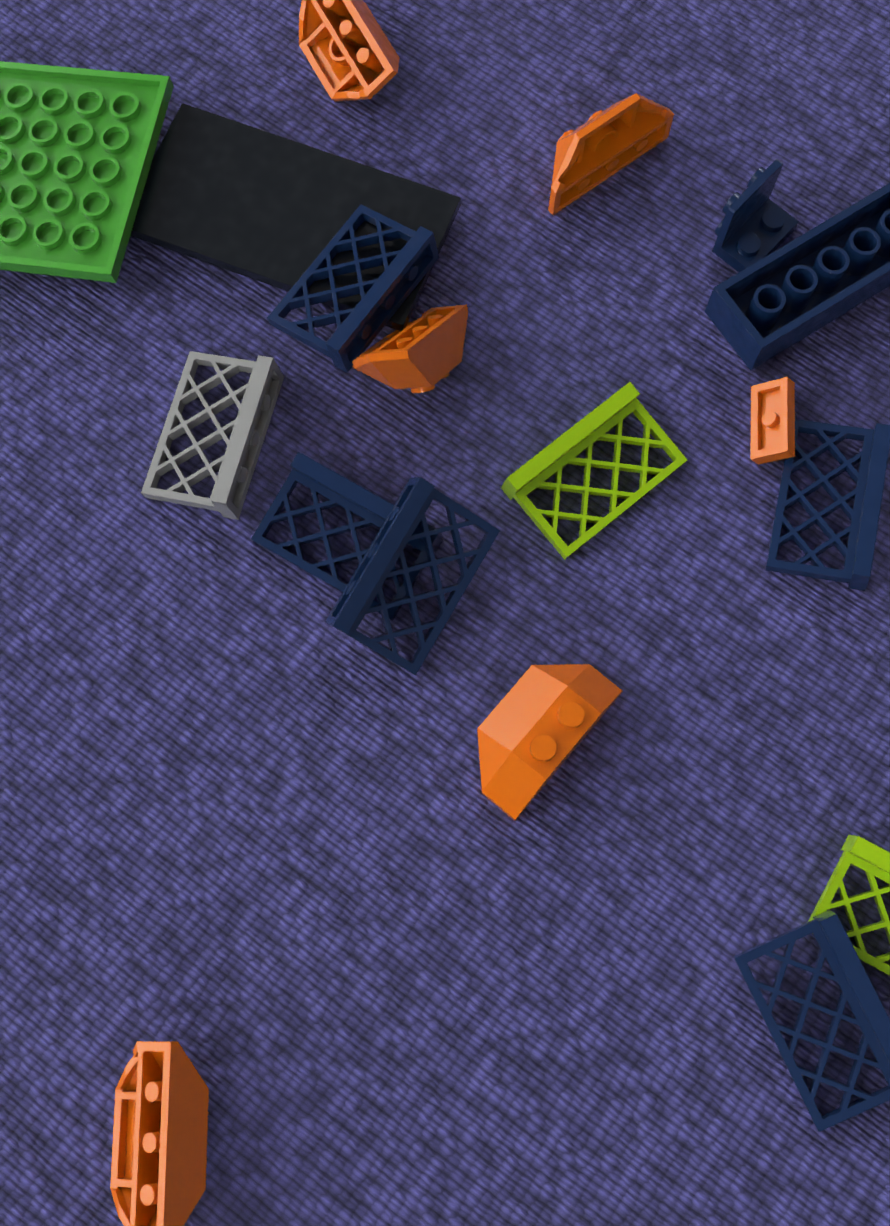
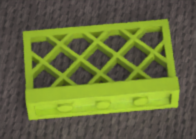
(574, 442)
(876, 864)

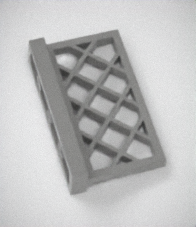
(246, 432)

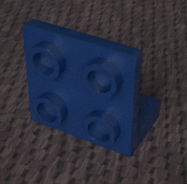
(753, 222)

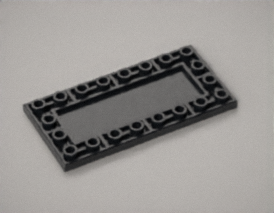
(275, 204)

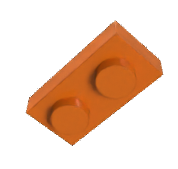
(772, 421)

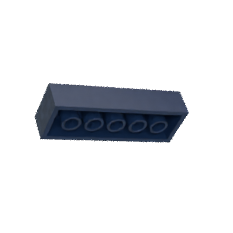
(806, 282)

